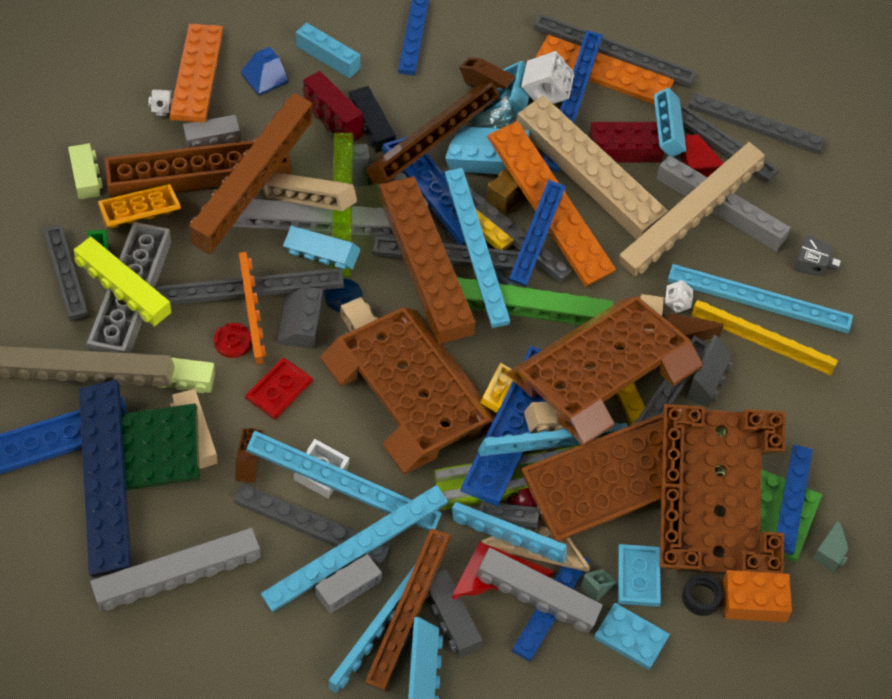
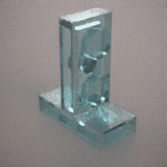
(496, 117)

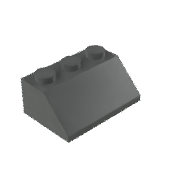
(301, 318)
(711, 373)

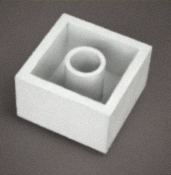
(328, 455)

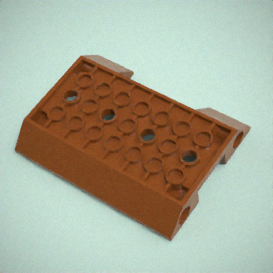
(593, 345)
(428, 370)
(693, 490)

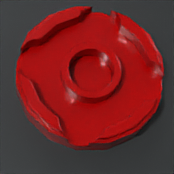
(233, 340)

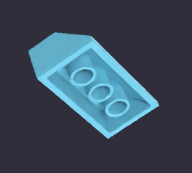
(424, 660)

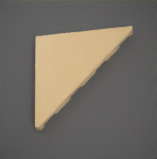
(573, 560)

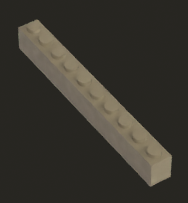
(86, 366)

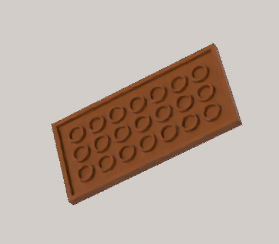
(599, 479)

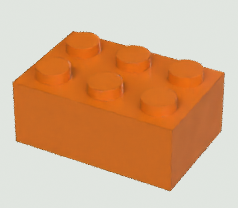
(757, 596)

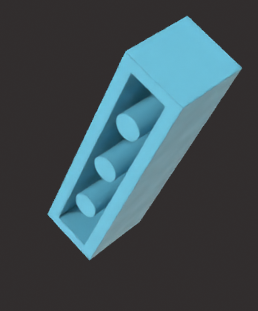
(328, 50)
(669, 122)
(321, 247)

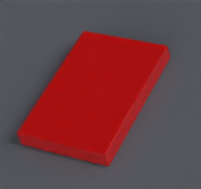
(279, 388)

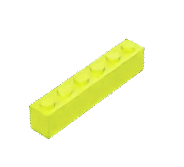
(122, 281)

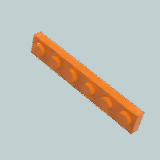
(253, 315)

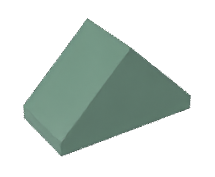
(597, 584)

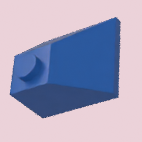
(264, 71)

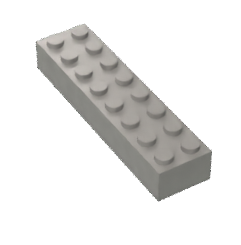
(116, 323)

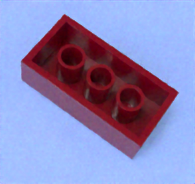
(332, 106)
(628, 141)

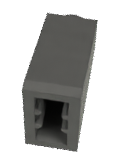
(360, 163)

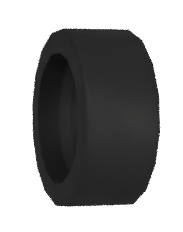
(711, 583)

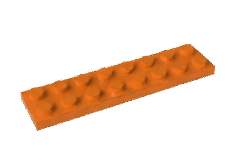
(611, 71)
(196, 73)

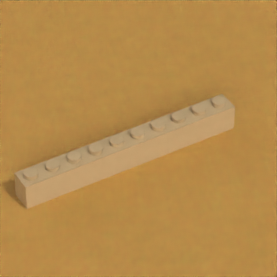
(691, 209)

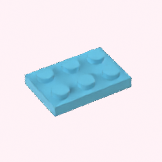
(639, 575)
(631, 636)

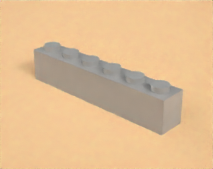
(538, 590)

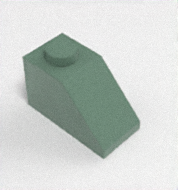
(833, 549)

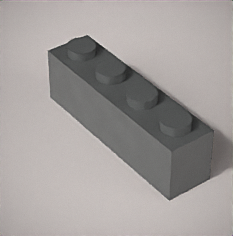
(453, 616)

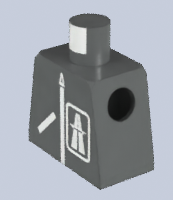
(815, 257)

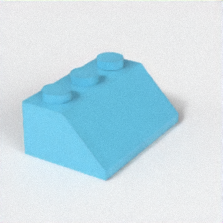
(515, 92)

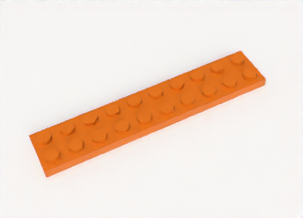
(567, 226)

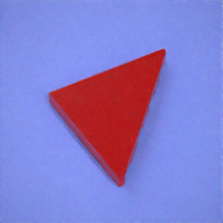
(473, 585)

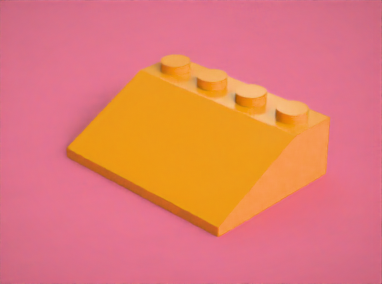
(138, 206)

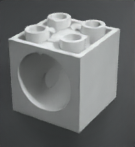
(548, 77)

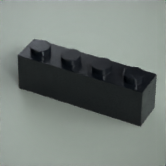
(374, 121)

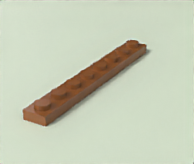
(407, 609)

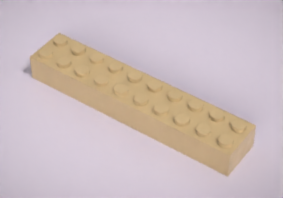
(590, 167)

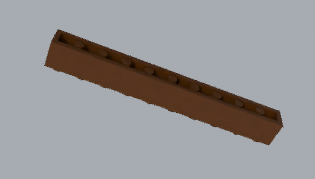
(432, 133)

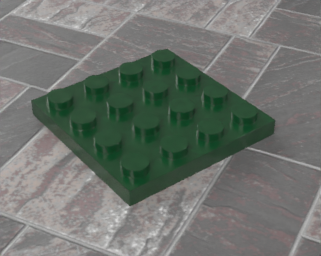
(161, 446)

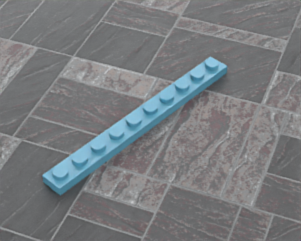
(477, 248)
(762, 299)
(332, 477)
(353, 548)

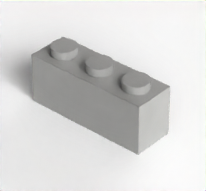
(212, 132)
(348, 583)

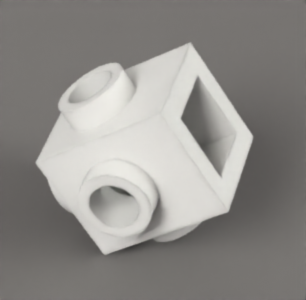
(154, 102)
(679, 296)

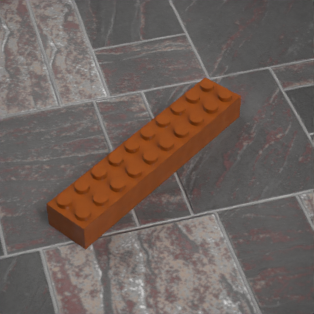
(180, 168)
(250, 173)
(426, 260)

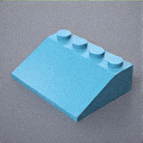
(474, 152)

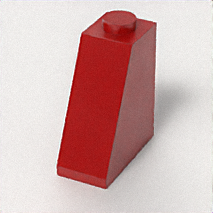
(700, 156)

